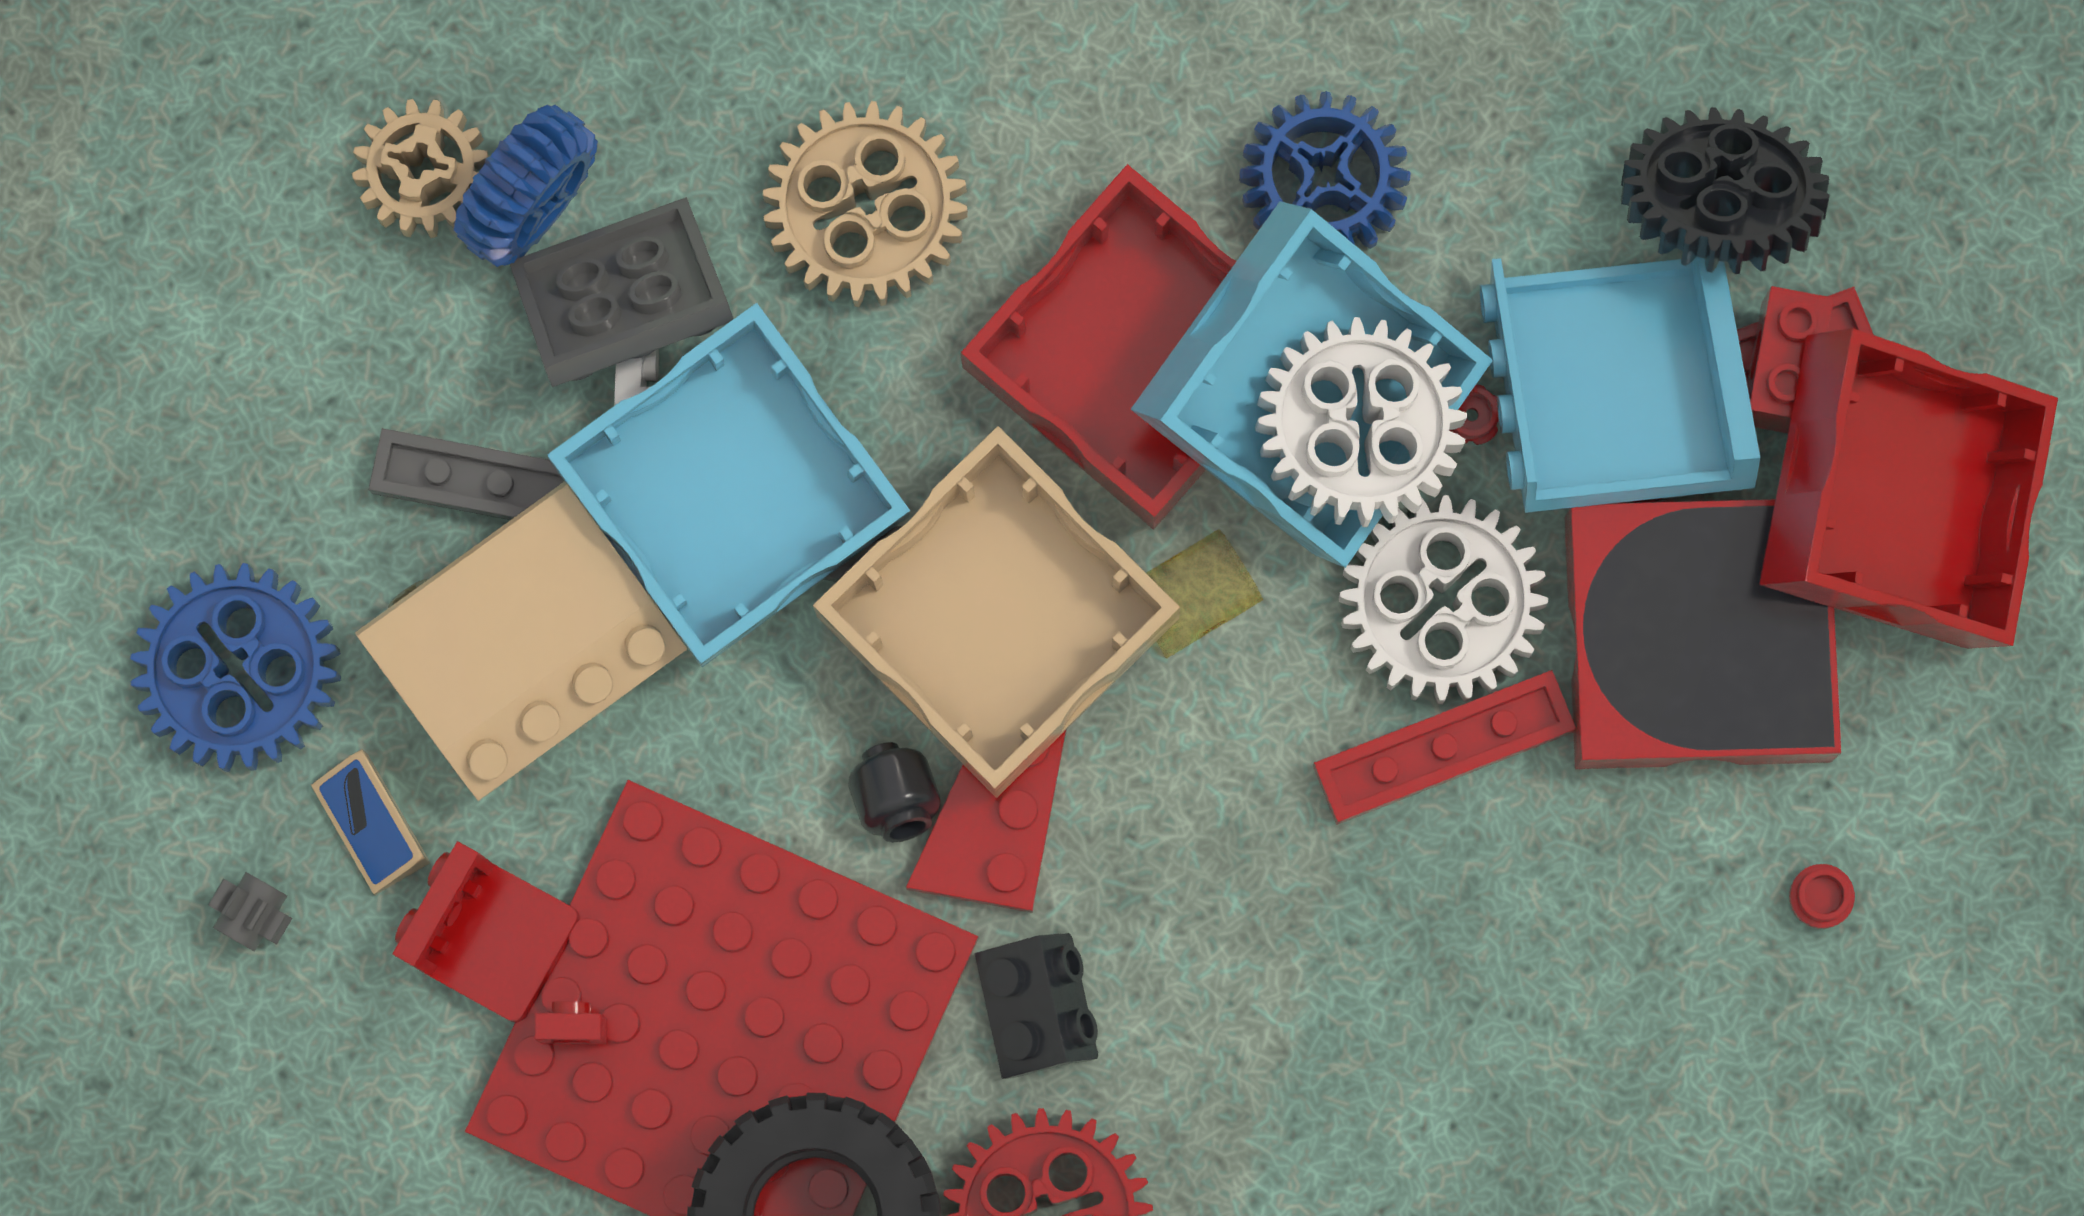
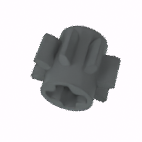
(250, 911)

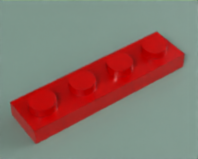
(1444, 747)

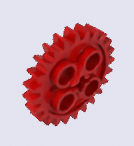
(1028, 1157)

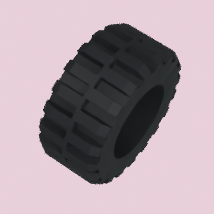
(807, 1129)

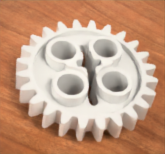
(1416, 422)
(1482, 639)

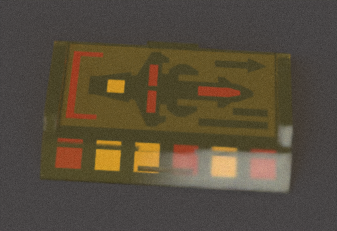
(1208, 587)

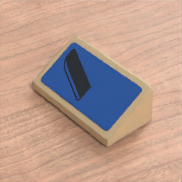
(370, 822)

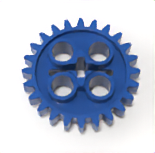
(192, 703)

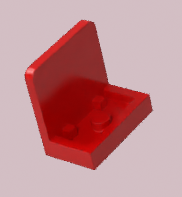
(485, 933)

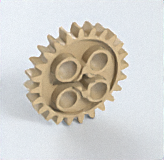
(840, 154)

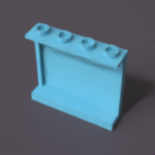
(1620, 384)

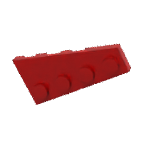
(991, 845)

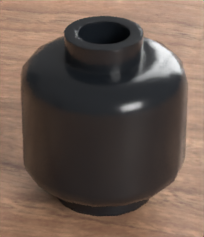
(894, 792)

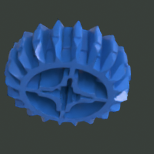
(1303, 158)
(525, 185)

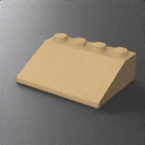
(521, 641)

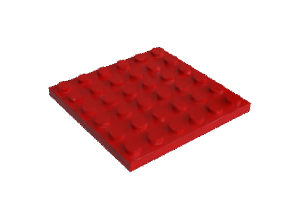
(720, 989)

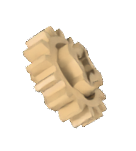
(395, 160)

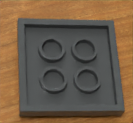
(620, 292)

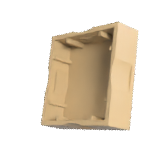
(997, 612)

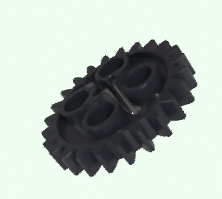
(1725, 190)

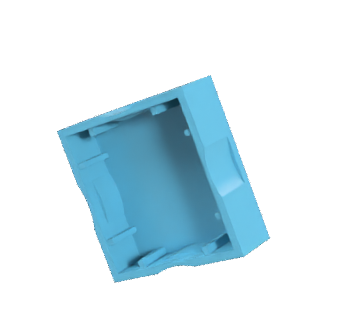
(1284, 284)
(729, 485)

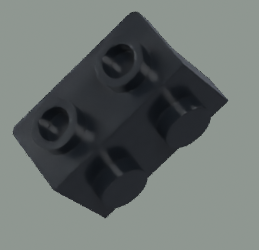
(1037, 1004)

